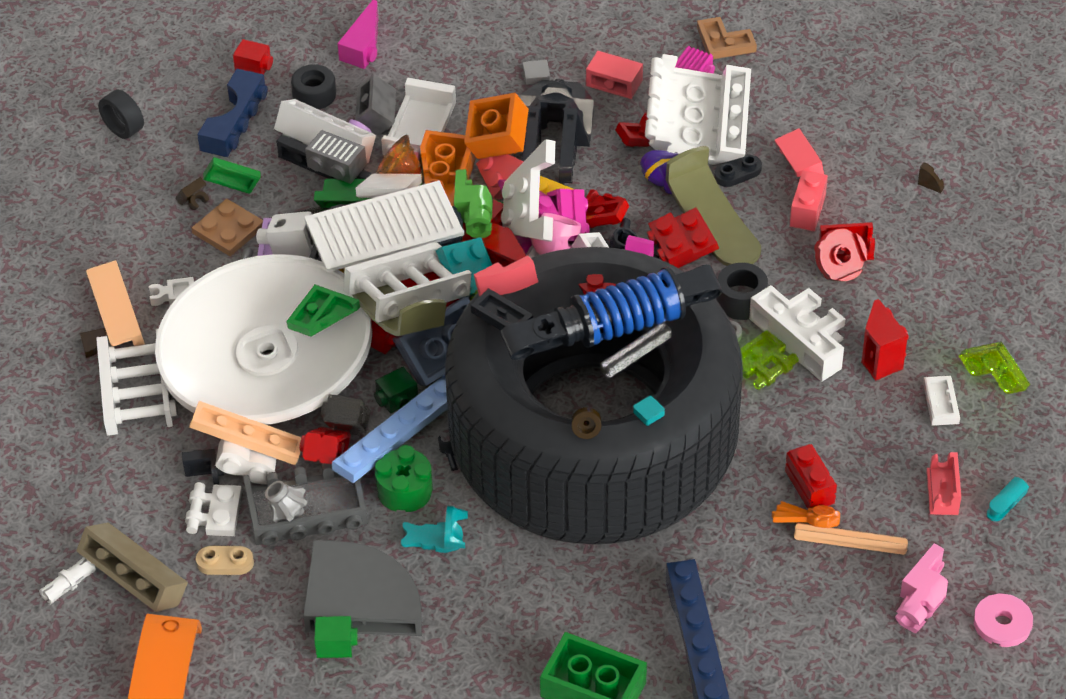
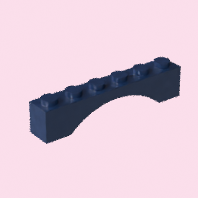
(696, 630)

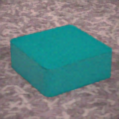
(648, 410)

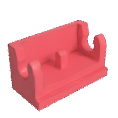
(799, 153)
(944, 485)

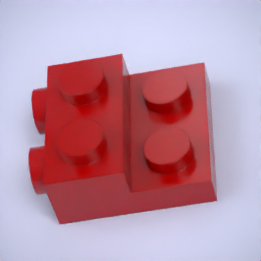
(682, 237)

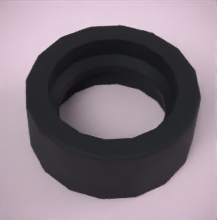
(121, 114)

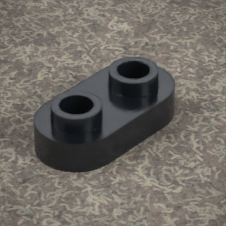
(738, 170)

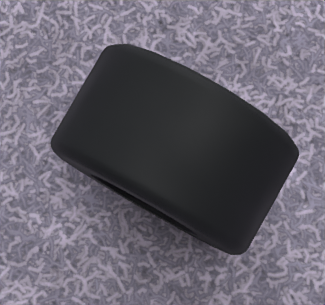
(314, 85)

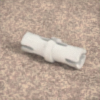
(67, 580)

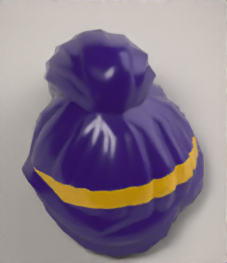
(654, 167)

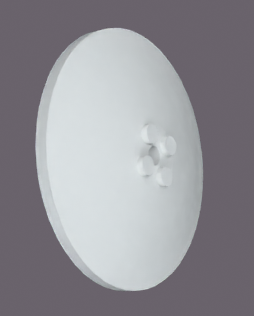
(226, 320)

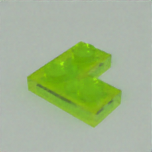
(996, 360)

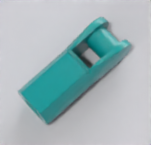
(1007, 499)

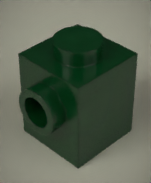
(395, 390)

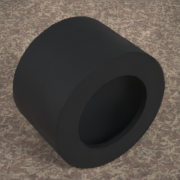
(737, 304)

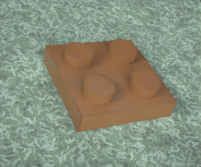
(227, 227)

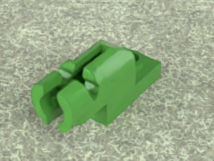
(474, 205)

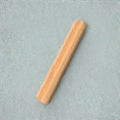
(851, 539)

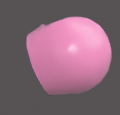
(562, 230)

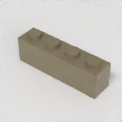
(132, 566)

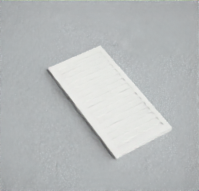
(383, 226)

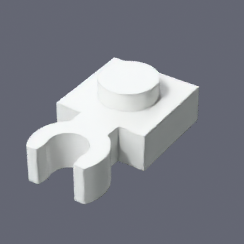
(170, 292)

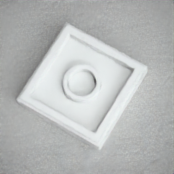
(384, 184)

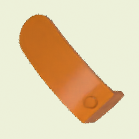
(163, 657)

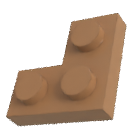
(724, 44)

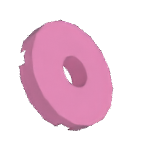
(1008, 606)

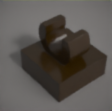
(191, 192)

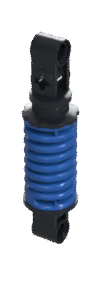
(613, 311)

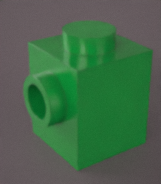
(335, 637)

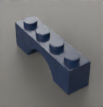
(222, 133)

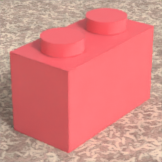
(614, 74)
(808, 200)

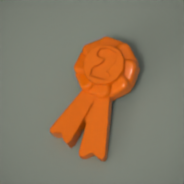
(818, 516)

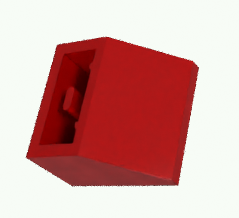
(883, 342)

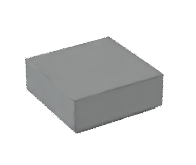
(536, 71)

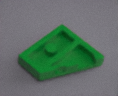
(320, 310)

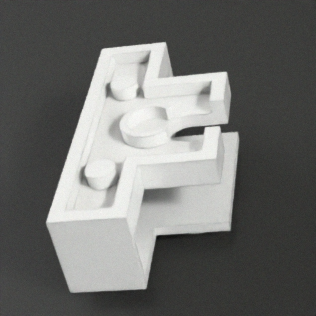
(801, 330)

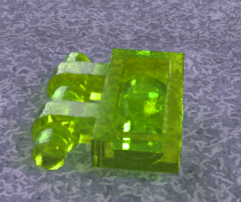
(762, 351)

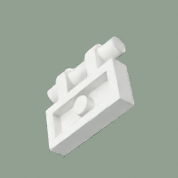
(223, 509)

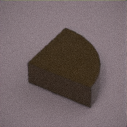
(929, 179)
(90, 341)

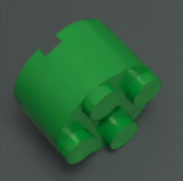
(404, 479)

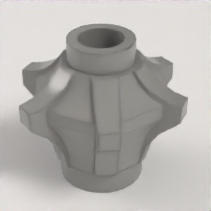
(285, 501)

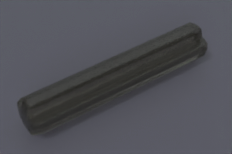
(635, 350)

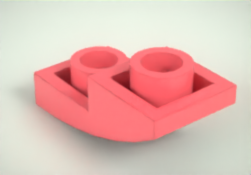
(507, 279)

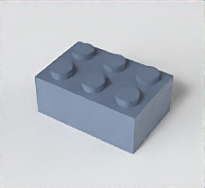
(427, 349)

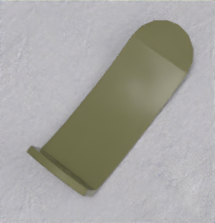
(696, 187)
(411, 319)

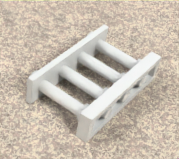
(401, 266)
(112, 395)

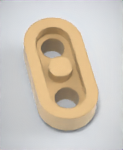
(224, 560)

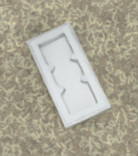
(941, 400)

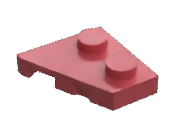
(497, 168)

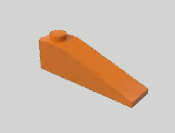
(441, 157)

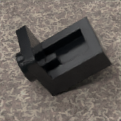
(201, 463)

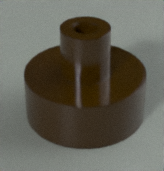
(586, 423)

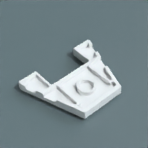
(522, 196)

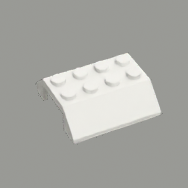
(698, 109)

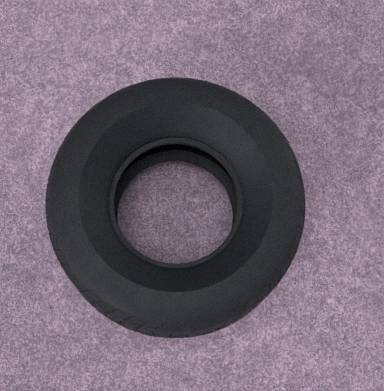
(630, 474)

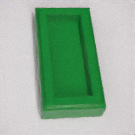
(231, 175)

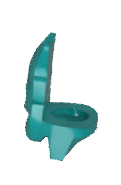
(442, 537)

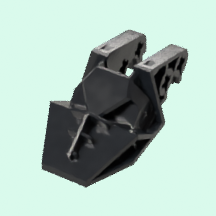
(562, 103)

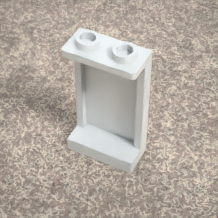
(423, 108)

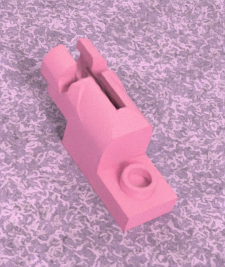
(922, 590)

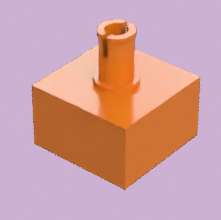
(496, 126)

